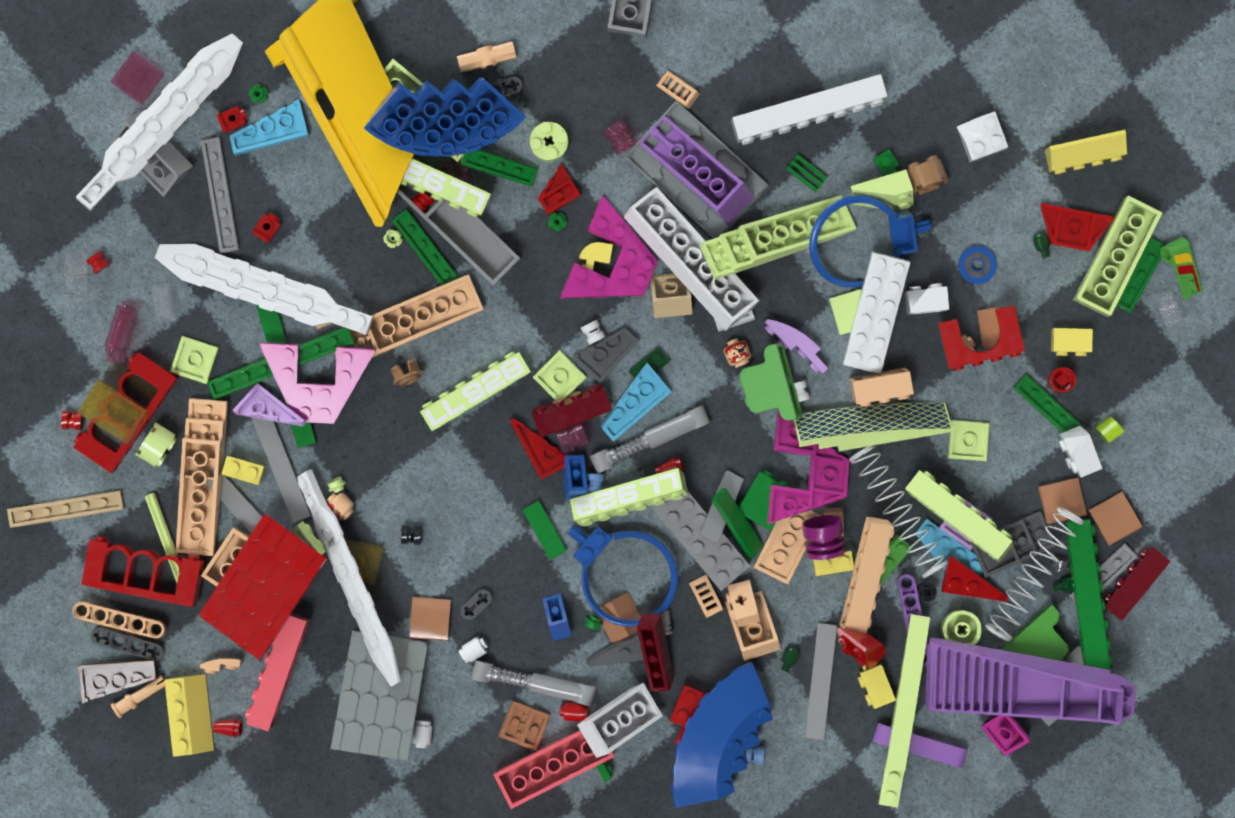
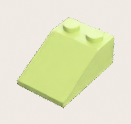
(892, 189)

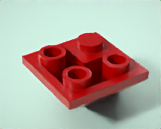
(861, 646)

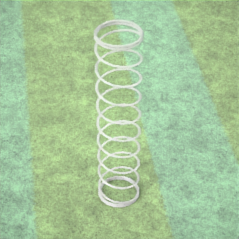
(933, 569)
(1004, 635)

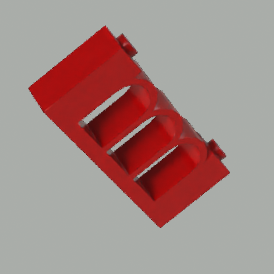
(100, 453)
(97, 566)

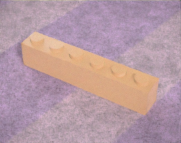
(866, 574)

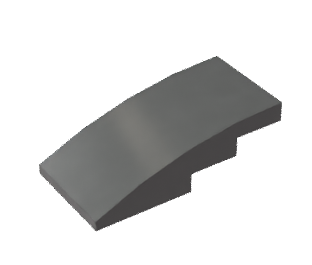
(1025, 536)

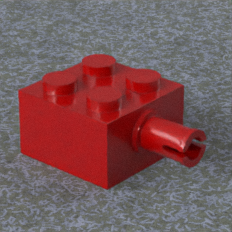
(685, 707)

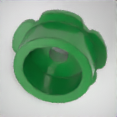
(253, 93)
(557, 226)
(593, 622)

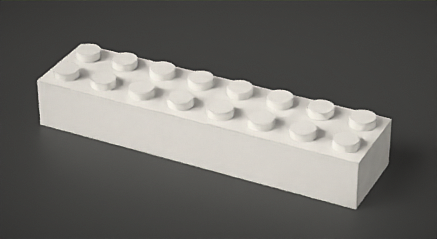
(809, 108)
(680, 250)

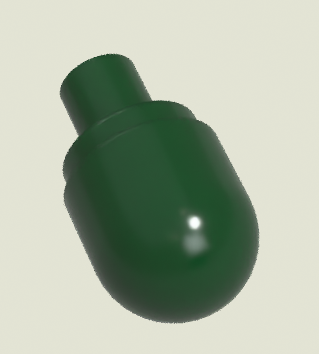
(1042, 244)
(1065, 584)
(790, 657)

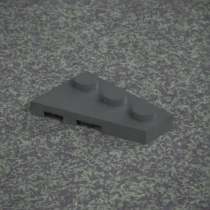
(605, 355)

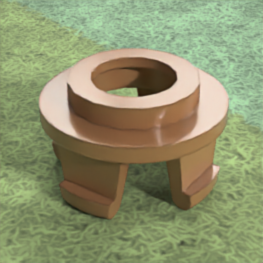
(409, 378)

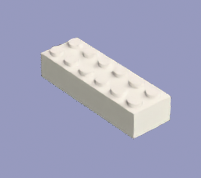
(876, 312)

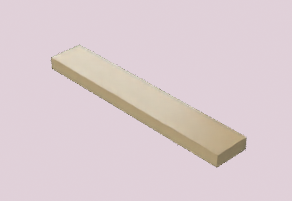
(65, 509)

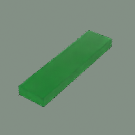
(500, 166)
(1141, 275)
(1045, 404)
(737, 523)

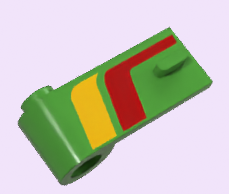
(1180, 255)

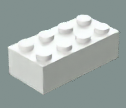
(619, 720)

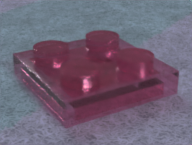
(137, 78)

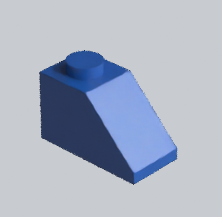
(574, 476)
(557, 617)

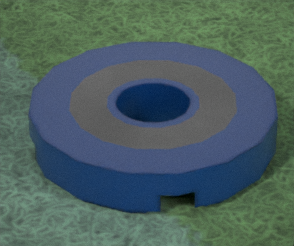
(987, 259)

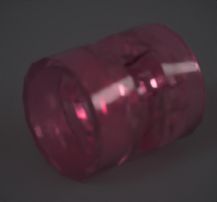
(619, 136)
(573, 437)

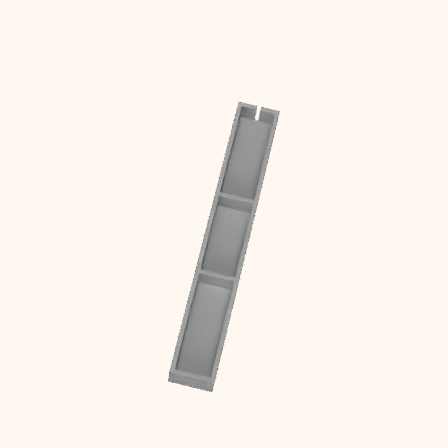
(462, 231)

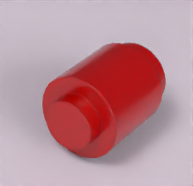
(573, 711)

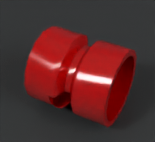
(1061, 380)

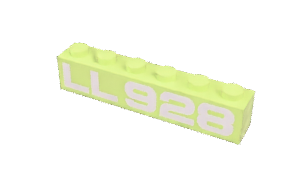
(446, 187)
(474, 392)
(629, 497)

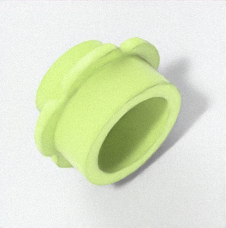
(392, 233)
(336, 485)

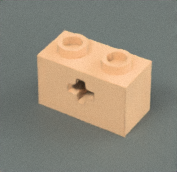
(746, 613)

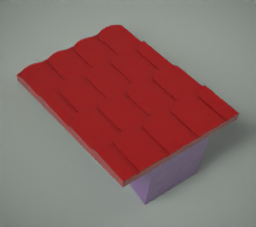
(262, 587)

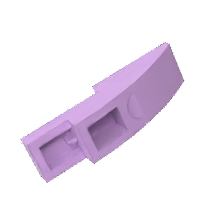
(792, 337)

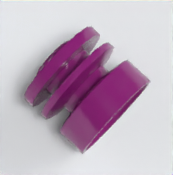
(823, 537)

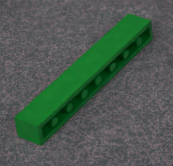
(1087, 595)

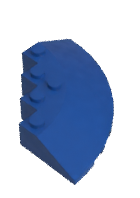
(443, 121)
(718, 737)

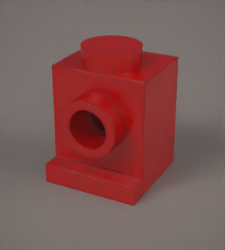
(228, 126)
(267, 235)

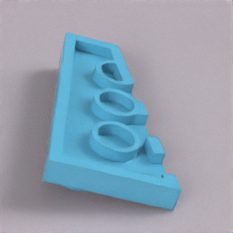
(271, 130)
(637, 400)
(947, 546)

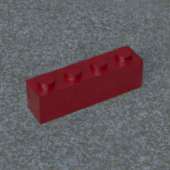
(571, 410)
(1135, 583)
(655, 652)

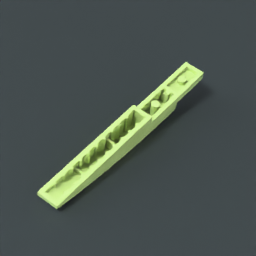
(904, 710)

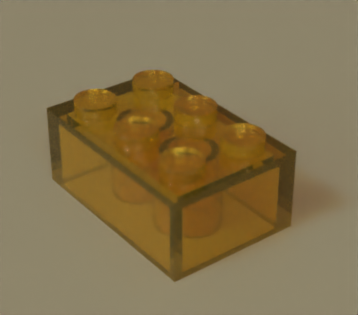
(113, 411)

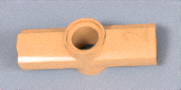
(486, 56)

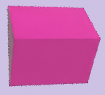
(1005, 733)

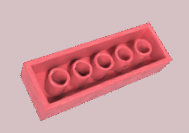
(277, 673)
(547, 768)

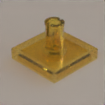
(367, 558)

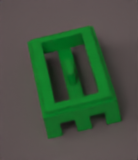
(807, 164)

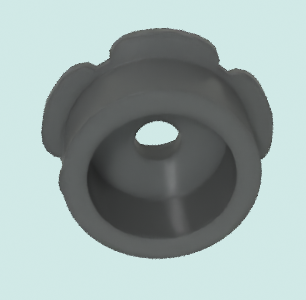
(1060, 566)

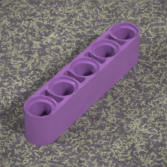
(915, 608)
(925, 747)

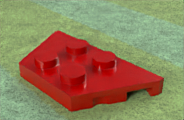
(1073, 227)

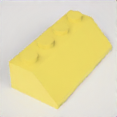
(1086, 151)
(189, 715)

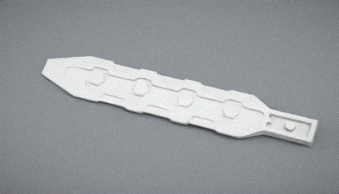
(159, 122)
(258, 286)
(348, 576)

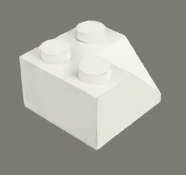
(982, 137)
(927, 300)
(1080, 451)

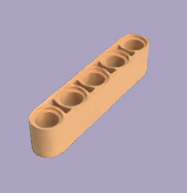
(110, 619)

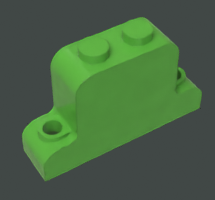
(771, 384)
(1039, 637)

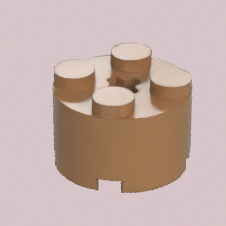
(927, 175)

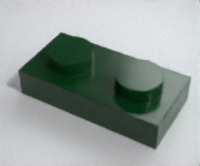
(655, 359)

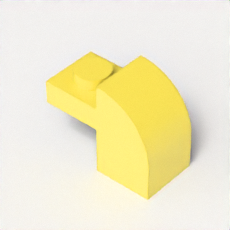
(596, 252)

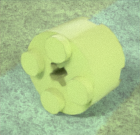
(546, 131)
(155, 445)
(961, 617)

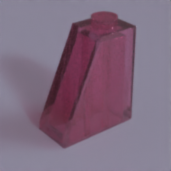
(120, 334)

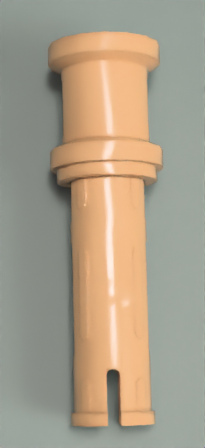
(131, 700)

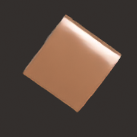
(1062, 494)
(1115, 518)
(430, 618)
(532, 727)

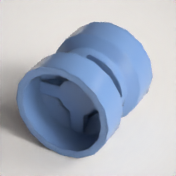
(594, 482)
(758, 755)

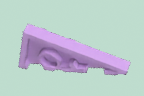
(265, 406)

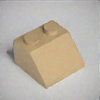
(670, 296)

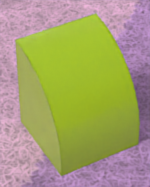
(1109, 429)

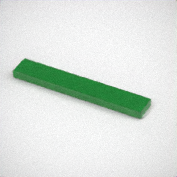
(424, 248)

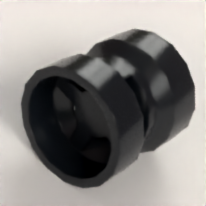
(406, 534)
(926, 589)

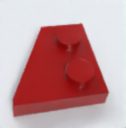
(559, 191)

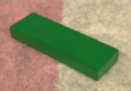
(544, 530)

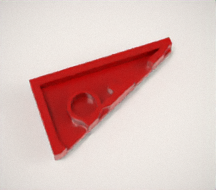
(543, 456)
(963, 581)

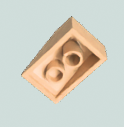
(758, 637)

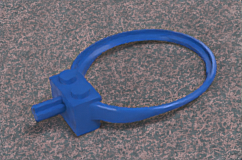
(901, 225)
(595, 544)

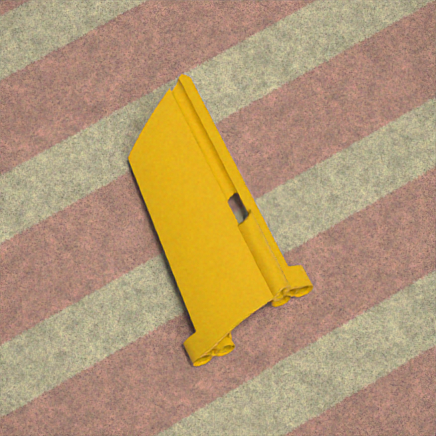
(334, 53)

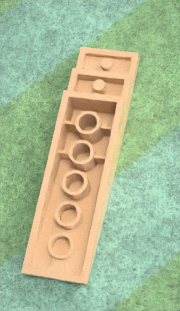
(420, 316)
(201, 451)

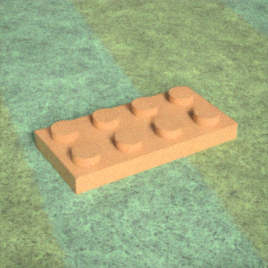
(784, 547)

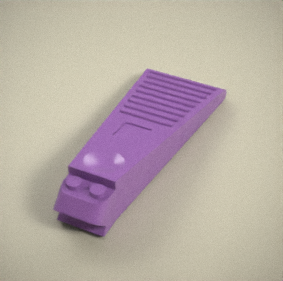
(1022, 685)

